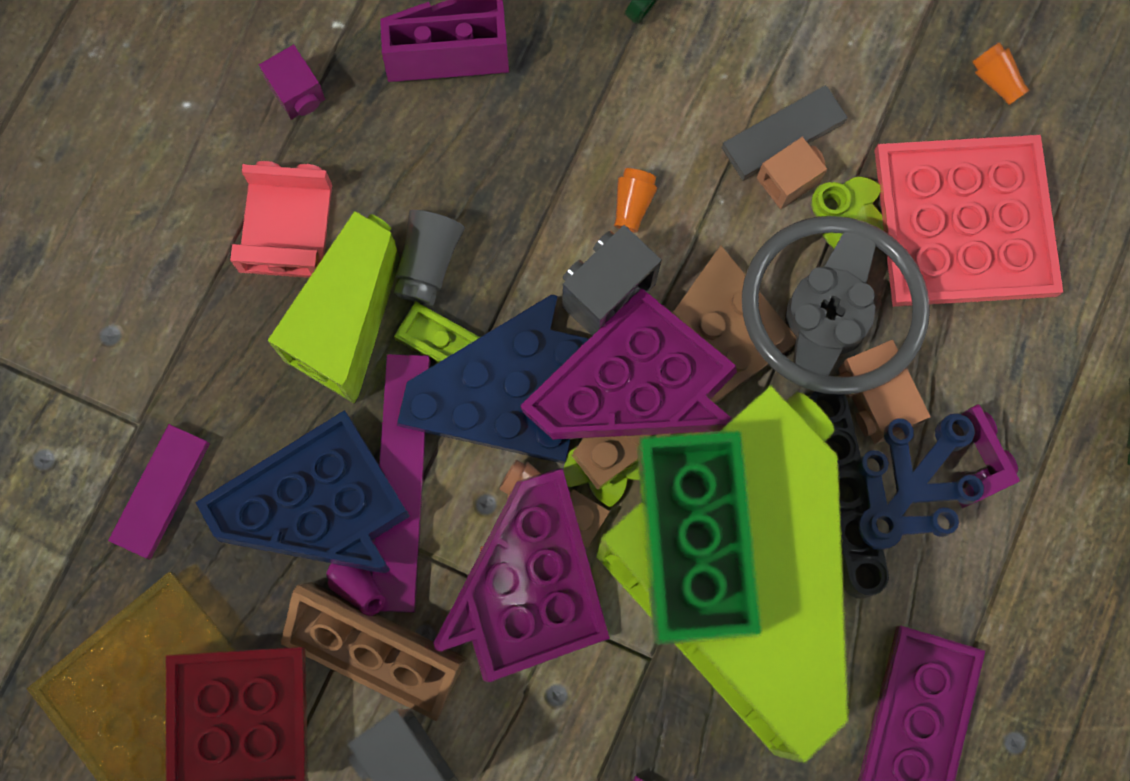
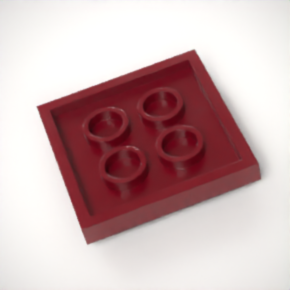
(237, 716)

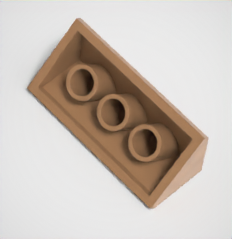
(371, 650)

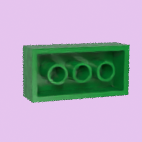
(698, 538)

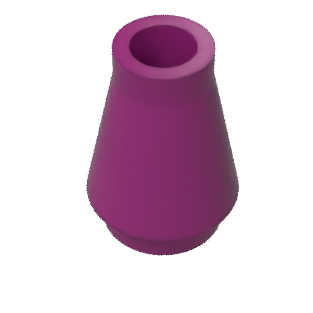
(356, 588)

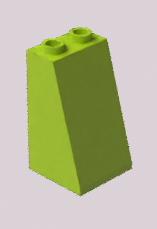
(341, 308)

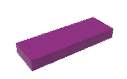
(159, 492)

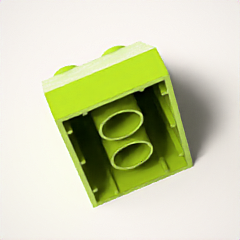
(794, 673)

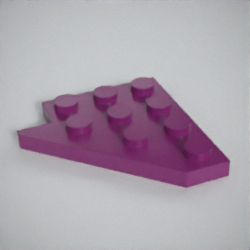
(635, 378)
(529, 586)

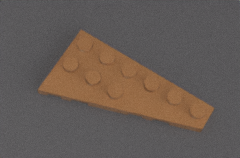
(715, 313)

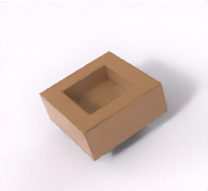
(589, 516)

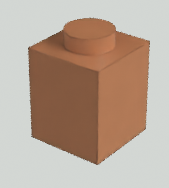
(792, 172)

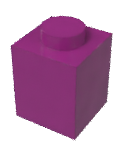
(292, 82)

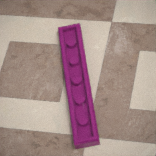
(403, 465)

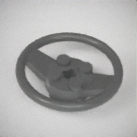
(839, 287)

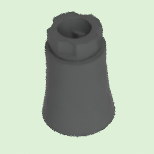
(426, 255)

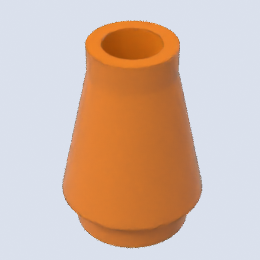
(1001, 73)
(634, 197)

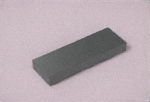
(807, 117)

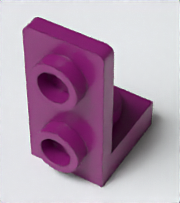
(998, 461)

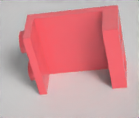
(283, 220)

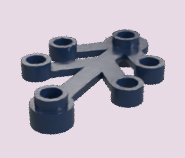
(913, 485)

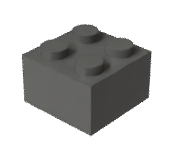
(608, 278)

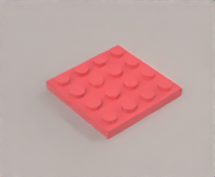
(970, 218)

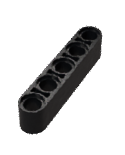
(850, 512)

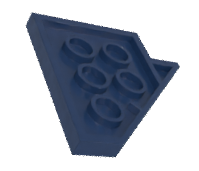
(481, 386)
(310, 501)

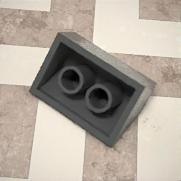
(398, 751)

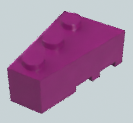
(445, 40)

